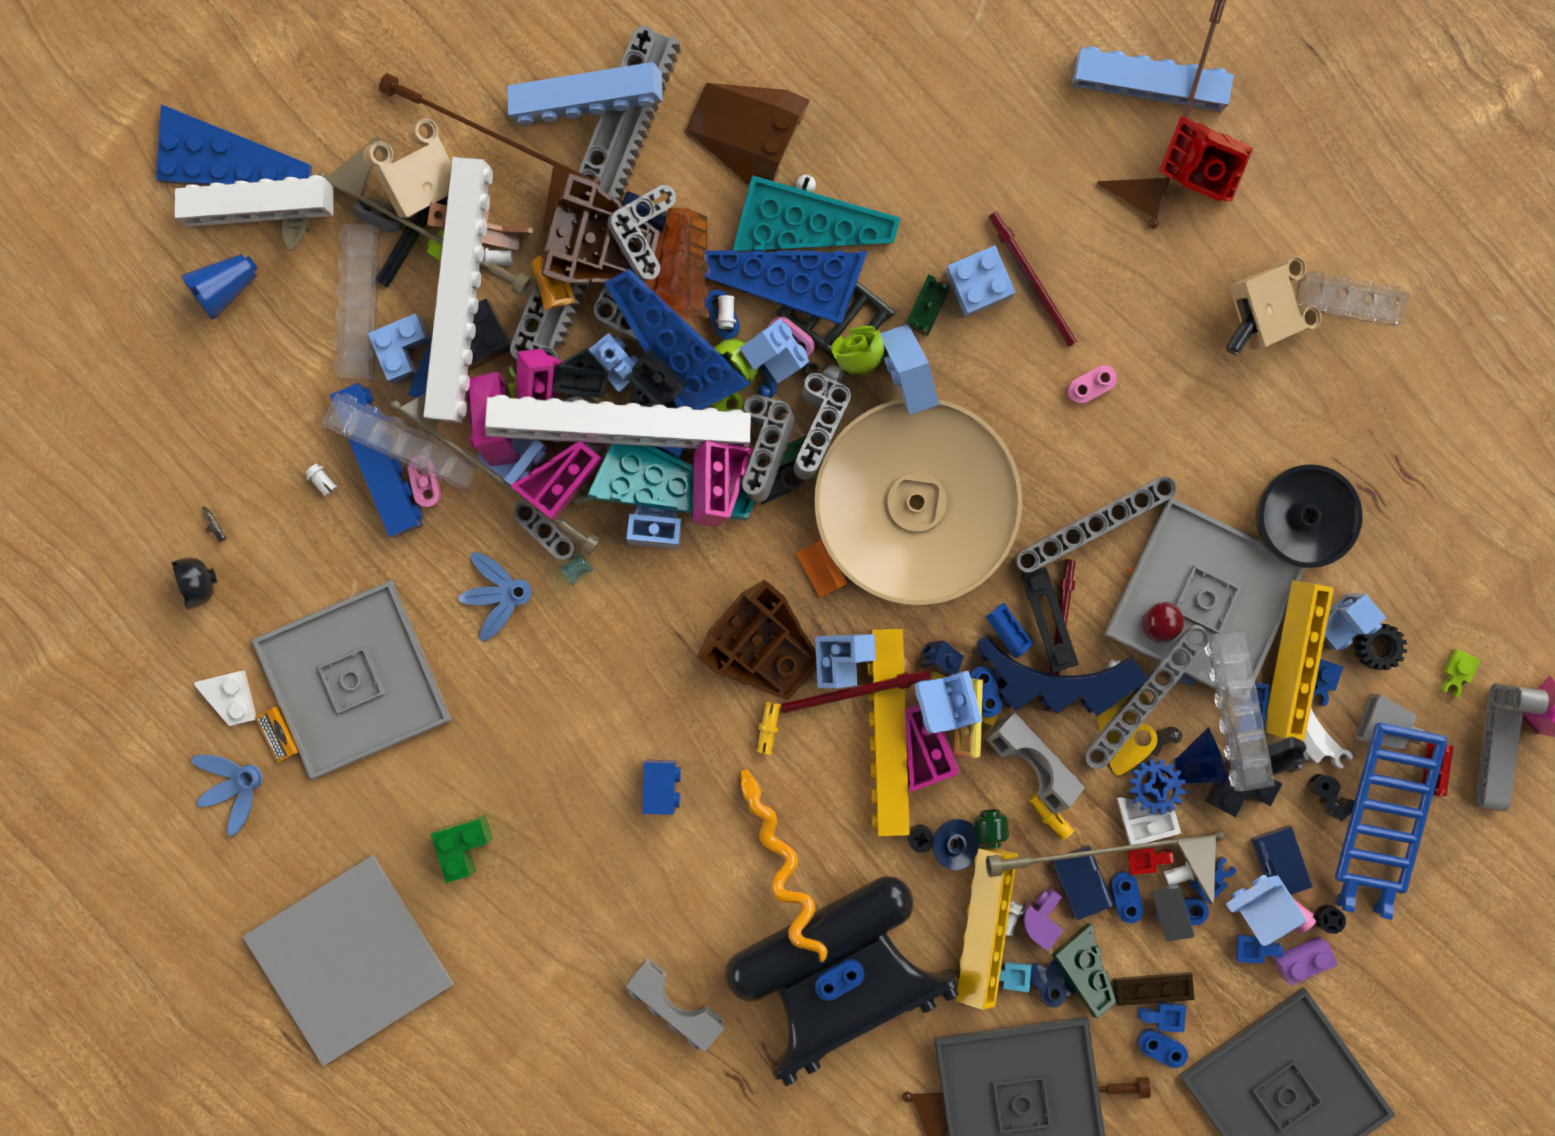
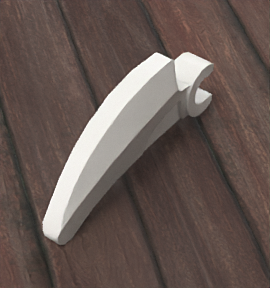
(1321, 744)

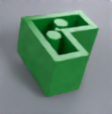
(454, 846)

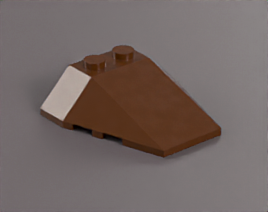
(747, 126)
(579, 239)
(760, 643)

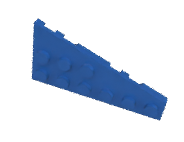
(206, 154)
(800, 280)
(676, 343)

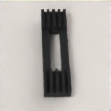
(1061, 655)

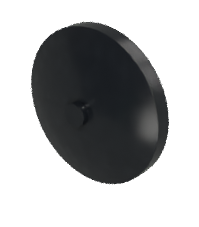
(1309, 516)

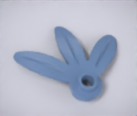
(488, 595)
(239, 783)

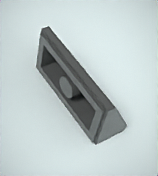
(1172, 913)

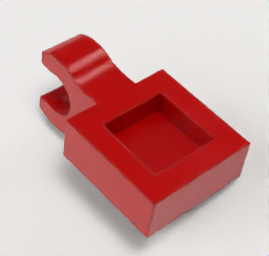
(1145, 860)

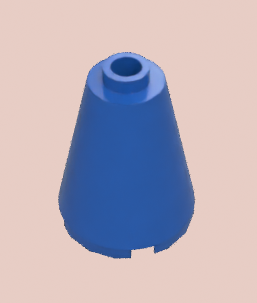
(220, 282)

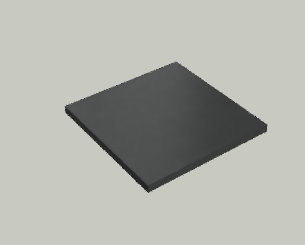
(1287, 1079)
(1021, 1081)

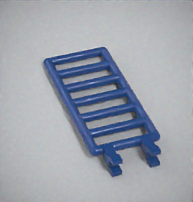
(1388, 888)

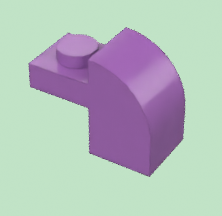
(1036, 920)

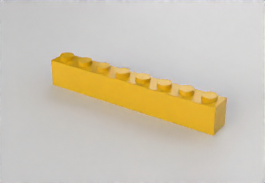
(889, 737)

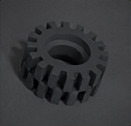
(1395, 652)

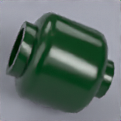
(991, 828)

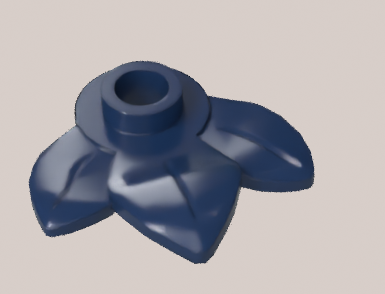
(1048, 979)

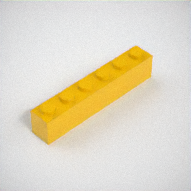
(1298, 659)
(985, 932)

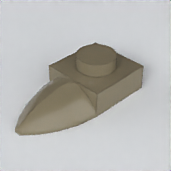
(294, 231)

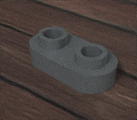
(375, 217)

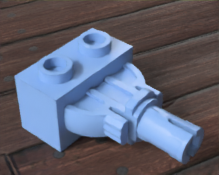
(613, 358)
(654, 528)

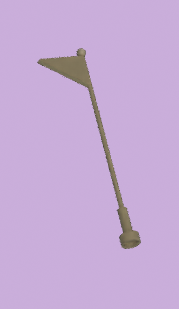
(352, 179)
(415, 411)
(1197, 851)

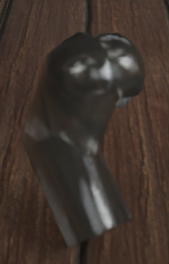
(1166, 736)

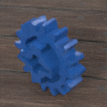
(1158, 797)

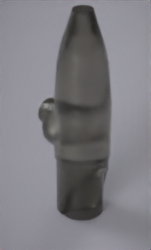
(213, 525)

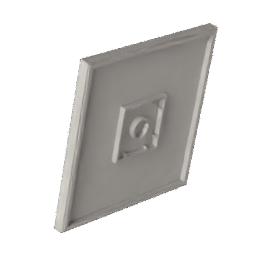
(1214, 579)
(351, 679)
(348, 960)

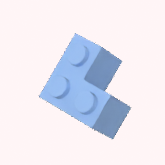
(394, 343)
(776, 350)
(1349, 617)
(838, 657)

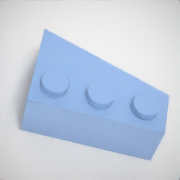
(909, 369)

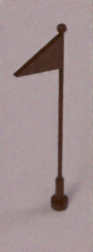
(390, 85)
(1150, 193)
(933, 1116)

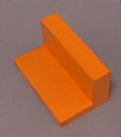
(821, 568)

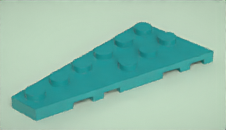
(795, 218)
(652, 480)

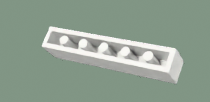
(254, 201)

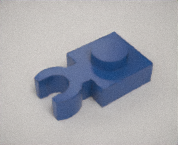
(1327, 678)
(1219, 876)

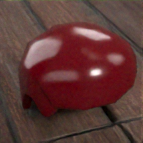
(1163, 622)

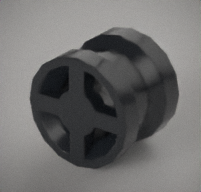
(920, 833)
(1335, 919)

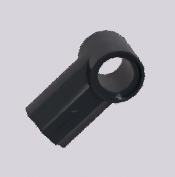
(780, 487)

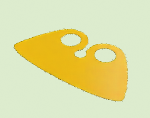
(1130, 753)

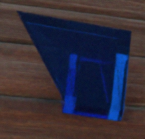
(1201, 761)

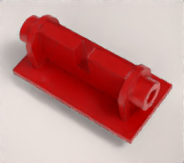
(1444, 774)

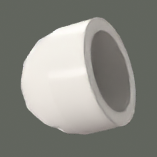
(811, 185)
(834, 372)

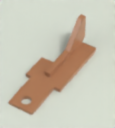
(496, 235)

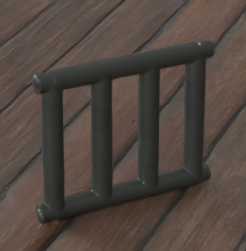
(826, 344)

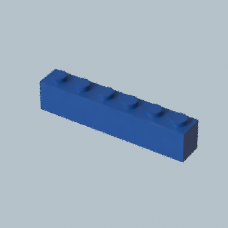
(384, 478)

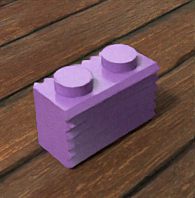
(1305, 960)

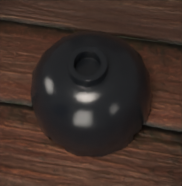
(194, 581)

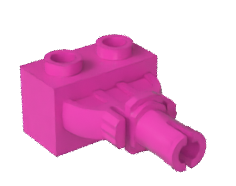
(535, 375)

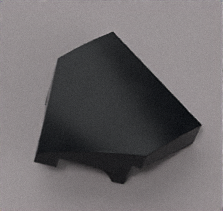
(580, 376)
(654, 381)
(1287, 755)

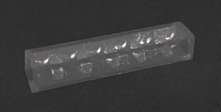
(357, 302)
(399, 441)
(1239, 711)

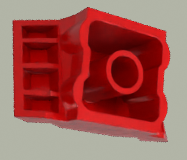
(1205, 160)

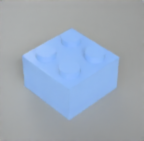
(980, 281)

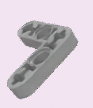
(633, 220)

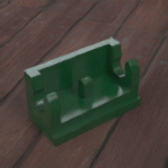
(928, 305)

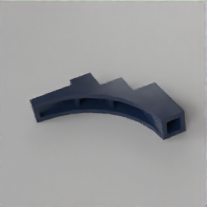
(1098, 689)

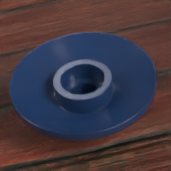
(965, 847)

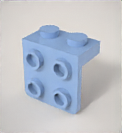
(531, 454)
(948, 703)
(1267, 909)

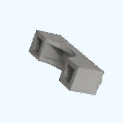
(1056, 783)
(698, 1025)

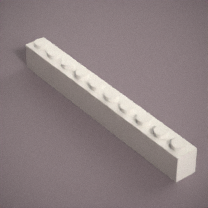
(457, 290)
(614, 423)

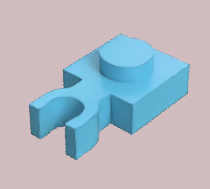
(1016, 976)

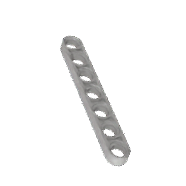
(1158, 690)

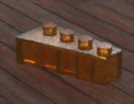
(683, 263)

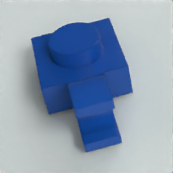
(1251, 951)
(1167, 1016)

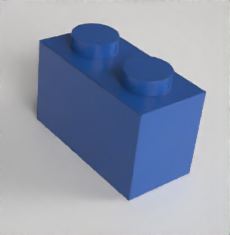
(660, 787)

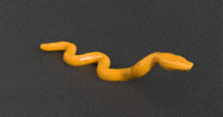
(751, 793)

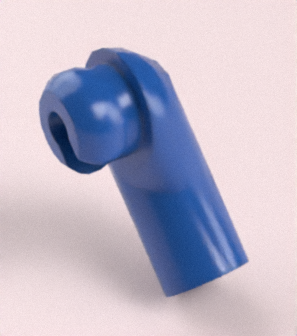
(770, 386)

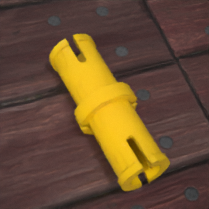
(768, 727)
(1056, 821)

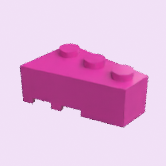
(559, 480)
(717, 480)
(928, 754)

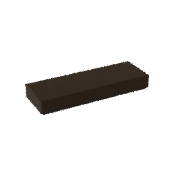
(1154, 988)

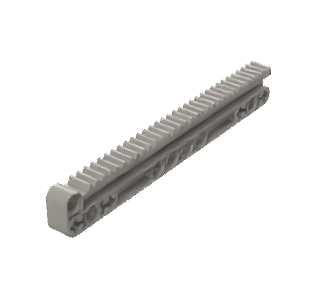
(618, 140)

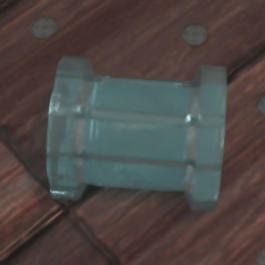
(576, 568)

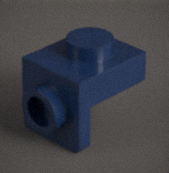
(941, 657)

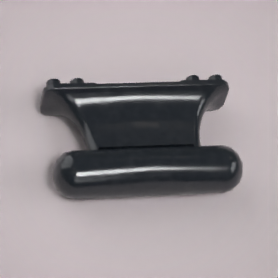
(848, 929)

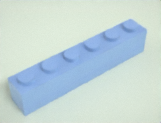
(1151, 79)
(585, 94)

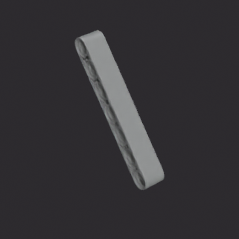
(1106, 520)

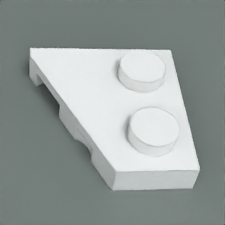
(229, 697)
(1142, 826)

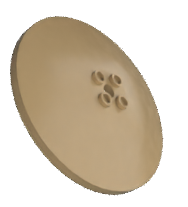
(966, 514)

